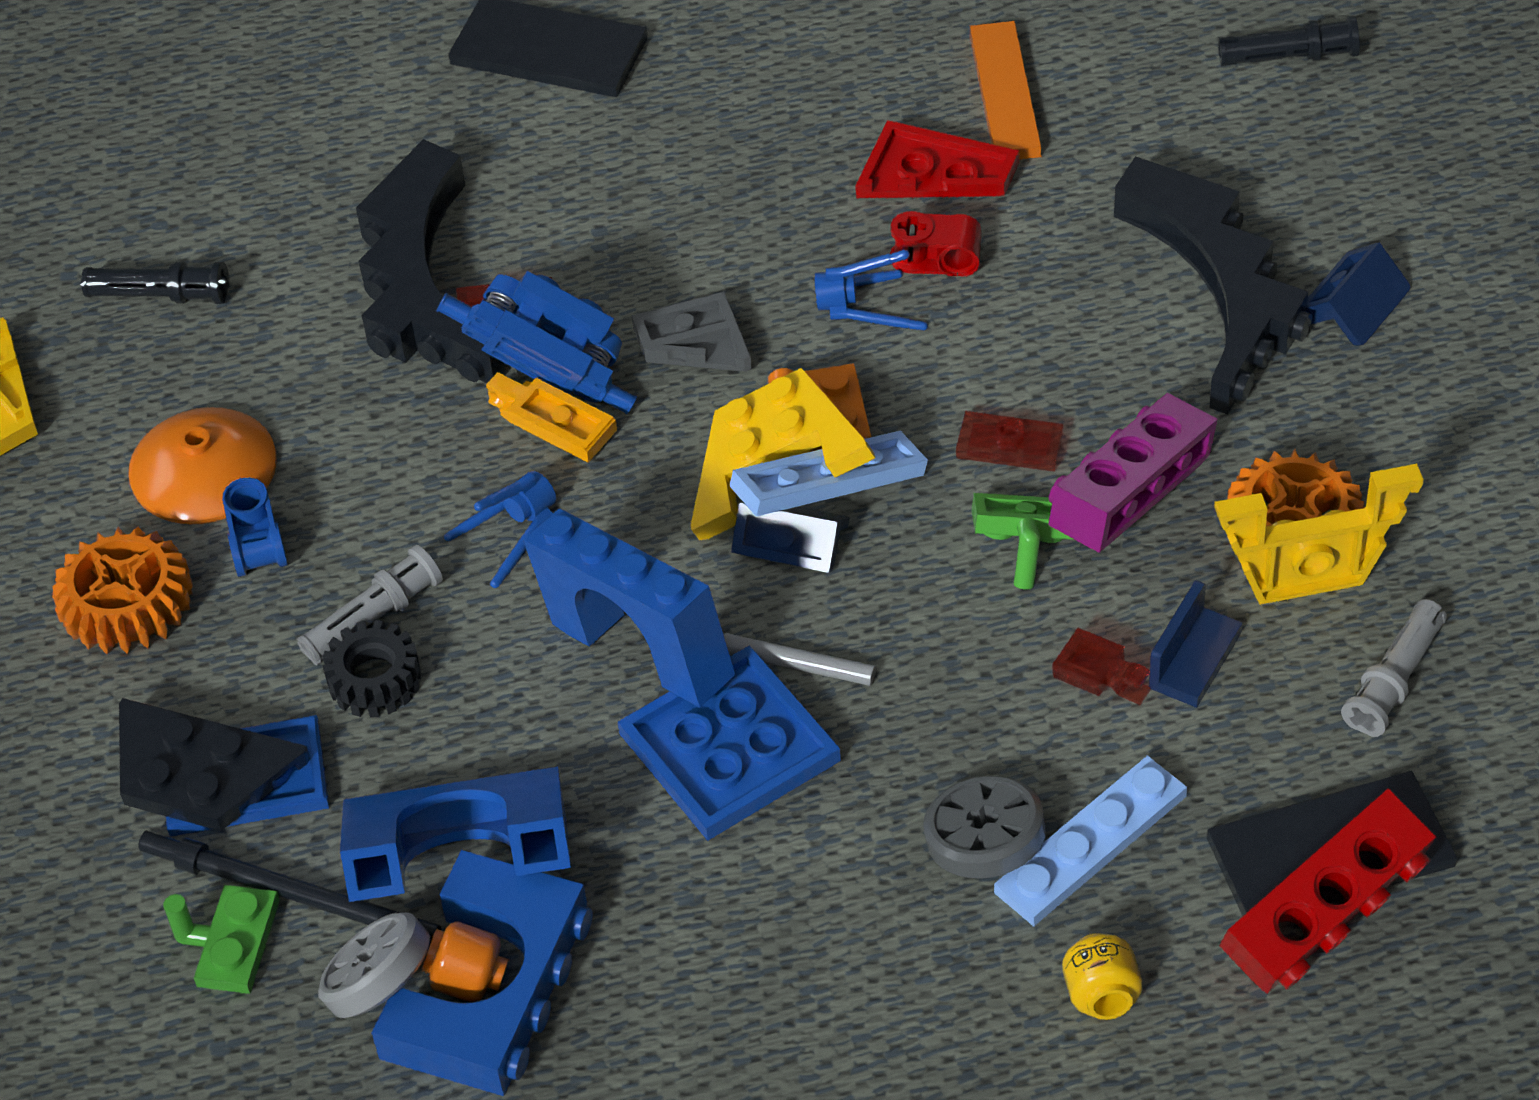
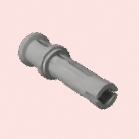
(387, 592)
(1386, 683)

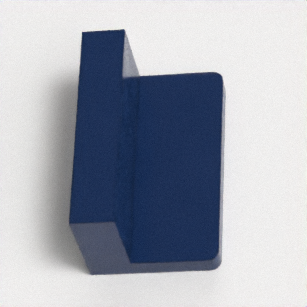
(1359, 292)
(790, 536)
(1192, 649)

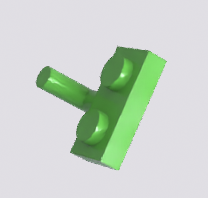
(1021, 516)
(232, 941)

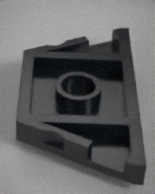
(196, 765)

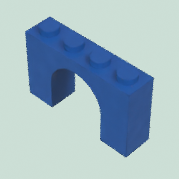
(596, 577)
(392, 828)
(488, 1039)

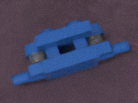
(545, 335)

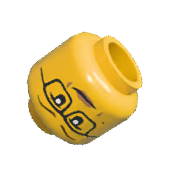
(1102, 976)

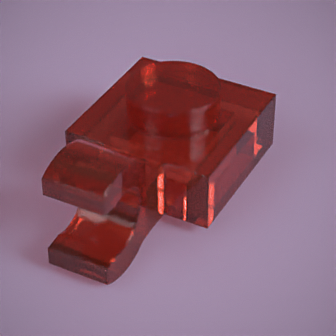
(1096, 662)

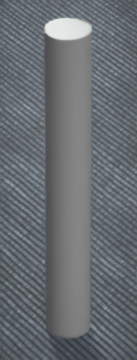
(804, 660)

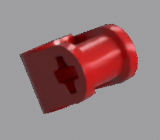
(939, 245)

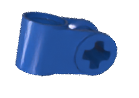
(252, 526)

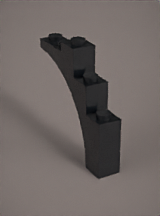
(400, 229)
(1236, 266)

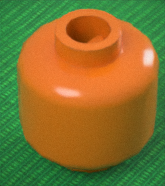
(464, 962)

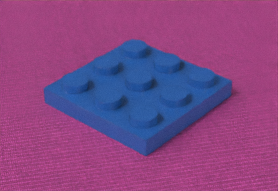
(732, 751)

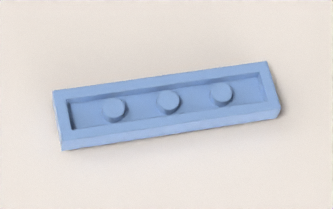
(807, 480)
(1091, 840)

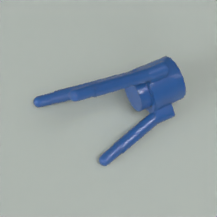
(838, 288)
(523, 500)

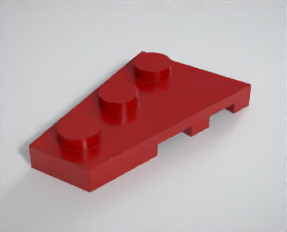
(934, 164)

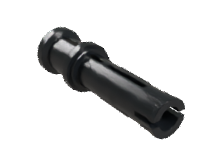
(1310, 41)
(177, 282)

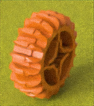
(1297, 487)
(110, 591)

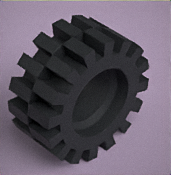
(376, 691)

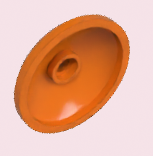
(193, 458)

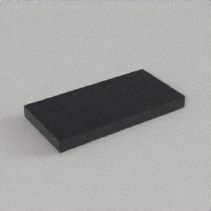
(549, 46)
(1271, 845)

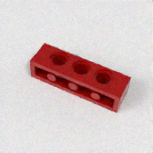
(1381, 828)

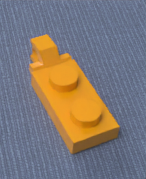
(552, 415)

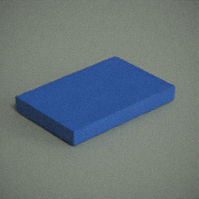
(294, 790)

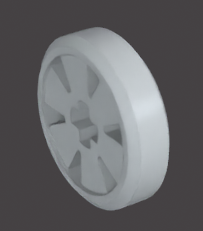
(373, 965)

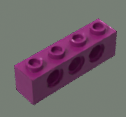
(1131, 472)

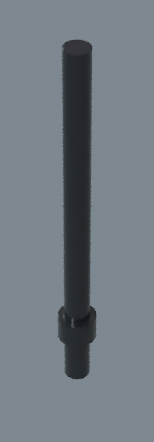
(195, 857)

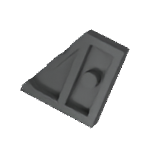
(693, 335)

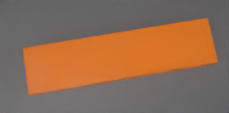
(1005, 88)

